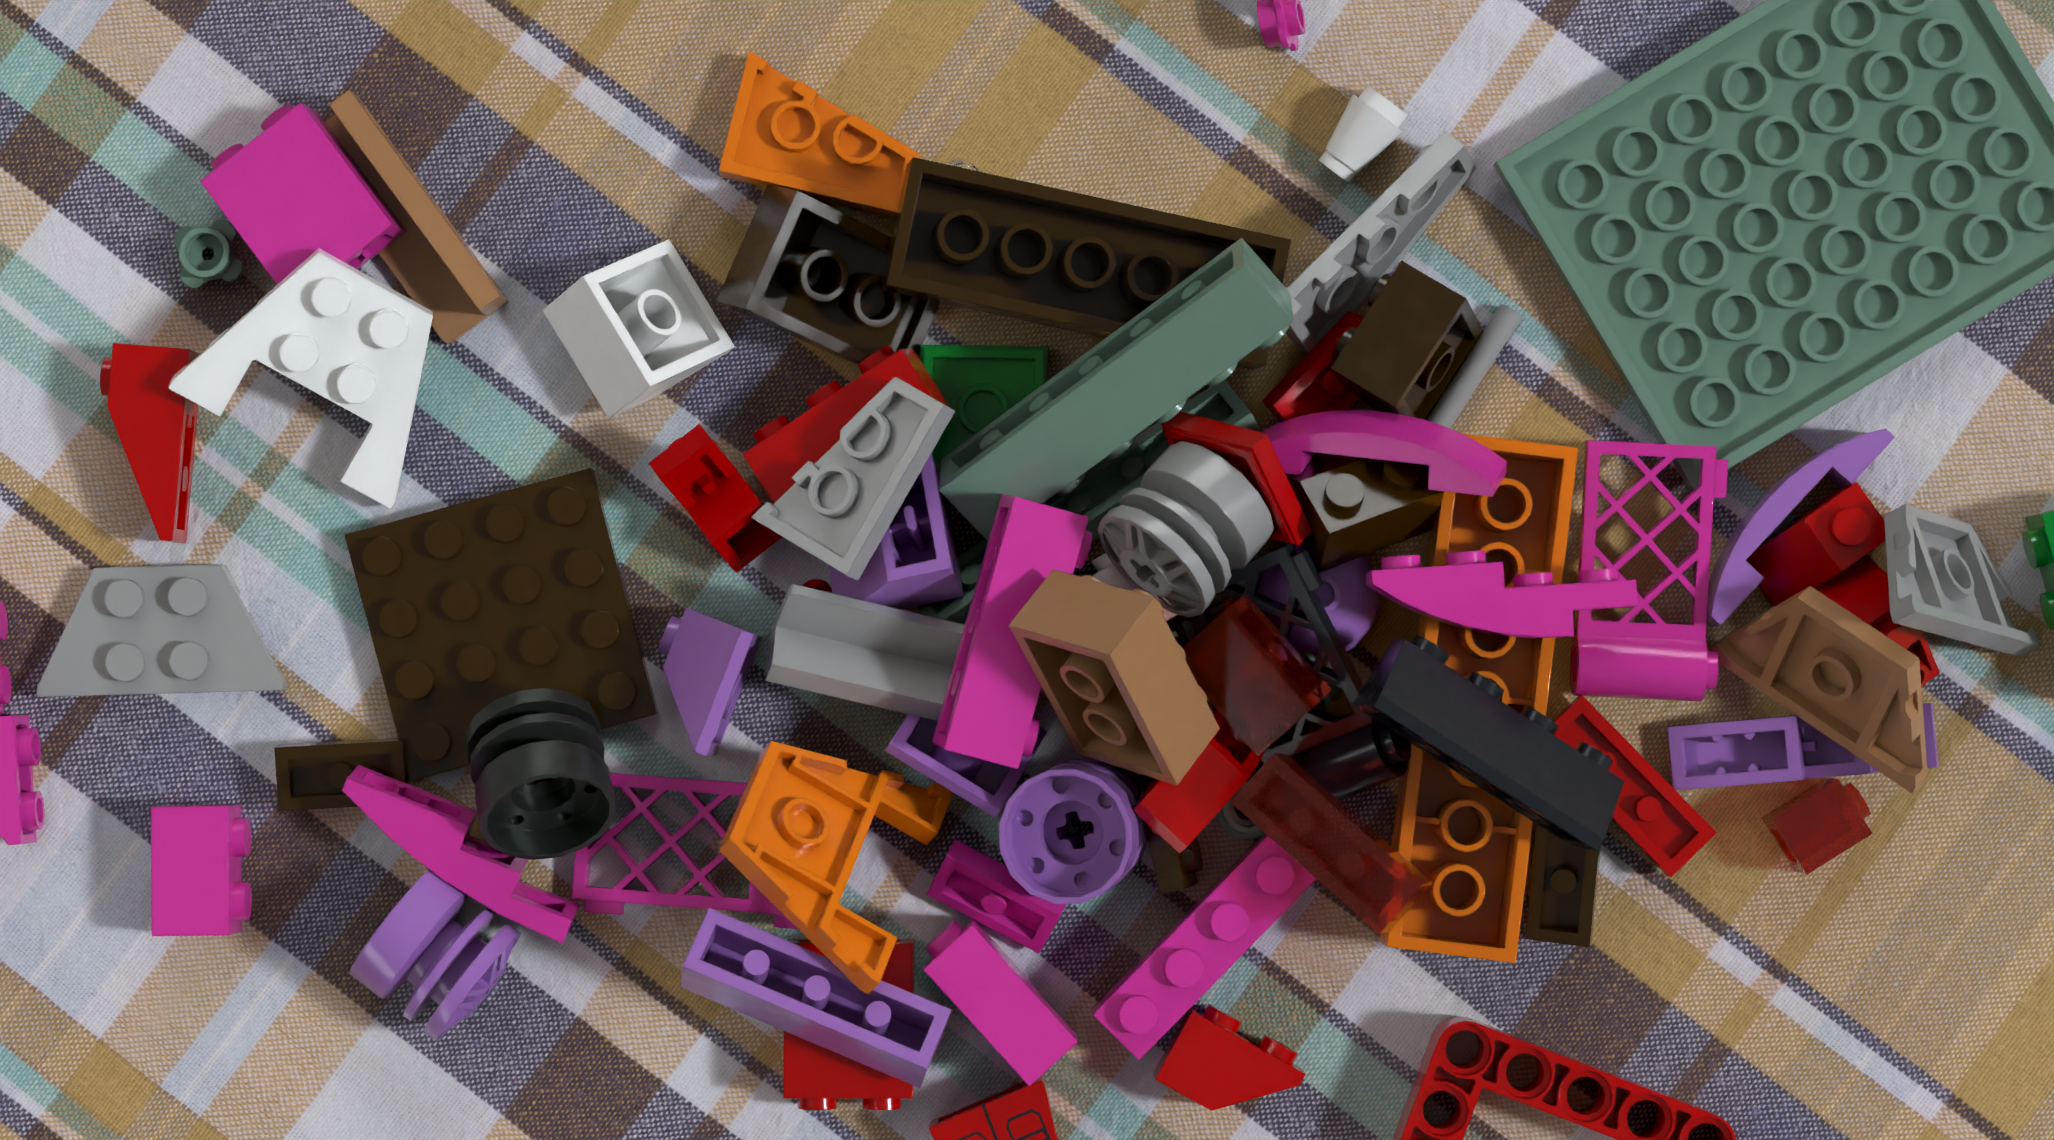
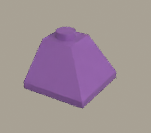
(706, 673)

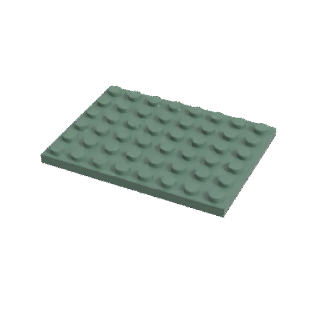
(1796, 208)

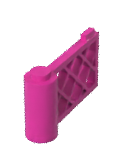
(1648, 657)
(612, 900)

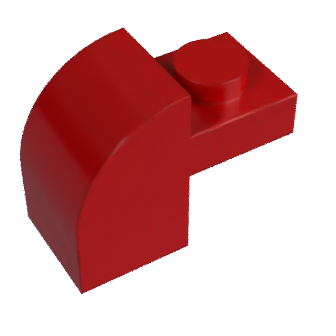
(715, 497)

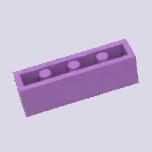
(813, 998)

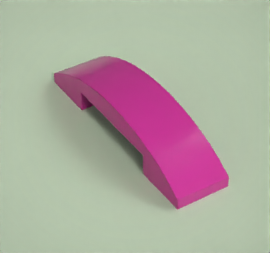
(1453, 459)

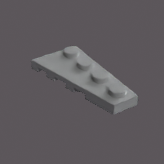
(1376, 241)

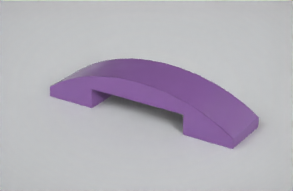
(1732, 575)

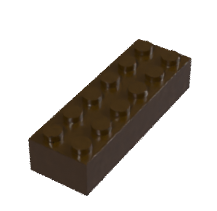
(1048, 250)

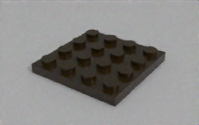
(498, 604)

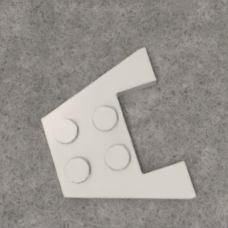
(339, 339)

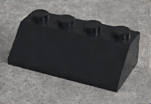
(1492, 743)

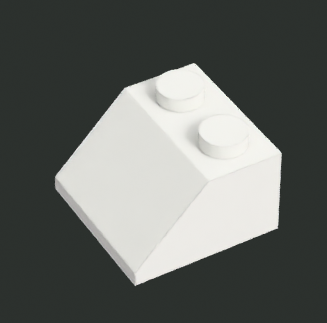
(637, 327)

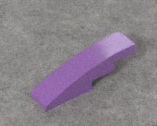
(1767, 752)

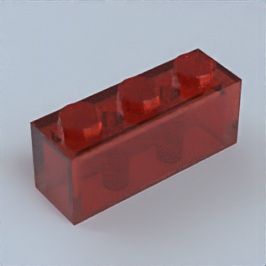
(1331, 842)

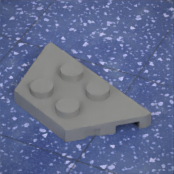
(1947, 582)
(160, 636)

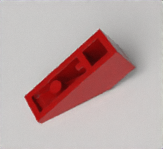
(154, 429)

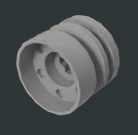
(1186, 528)

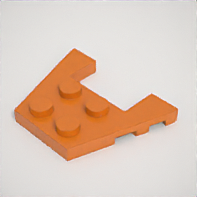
(802, 836)

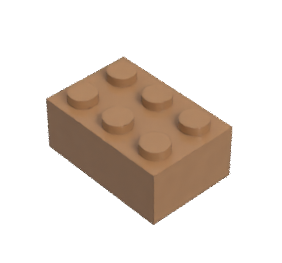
(1115, 675)

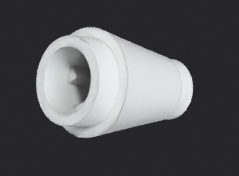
(1362, 133)

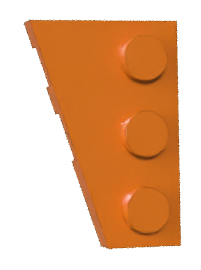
(806, 144)

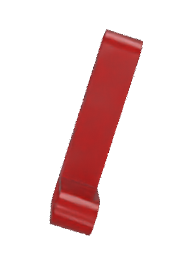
(1545, 1092)

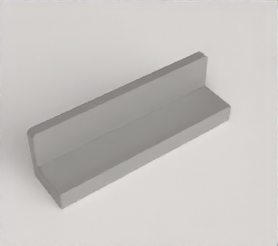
(862, 651)

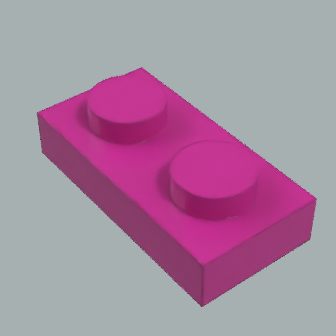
(991, 896)

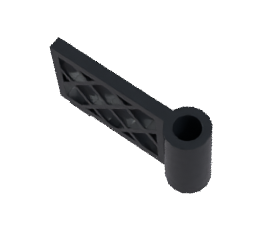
(1343, 751)

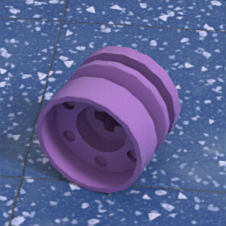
(1061, 863)
(435, 954)

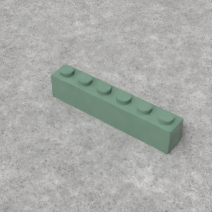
(1120, 387)

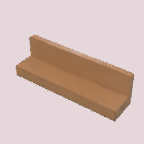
(432, 255)

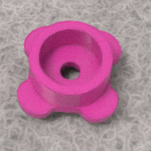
(1281, 22)

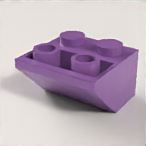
(915, 557)

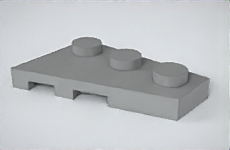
(858, 485)

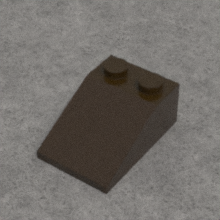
(822, 279)

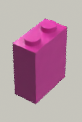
(299, 194)
(998, 999)

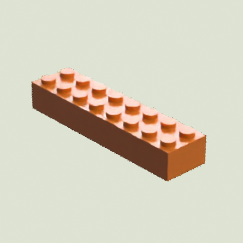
(1444, 823)

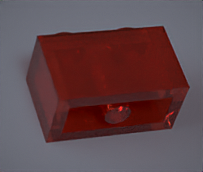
(1253, 675)

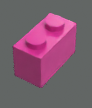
(199, 870)

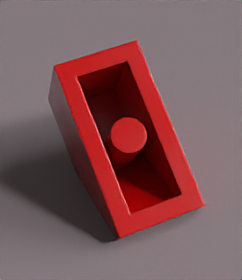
(1818, 544)

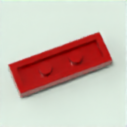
(1648, 805)

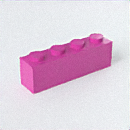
(991, 682)
(1202, 945)

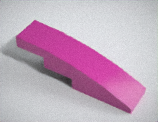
(439, 838)

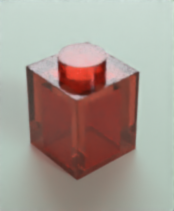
(1819, 824)

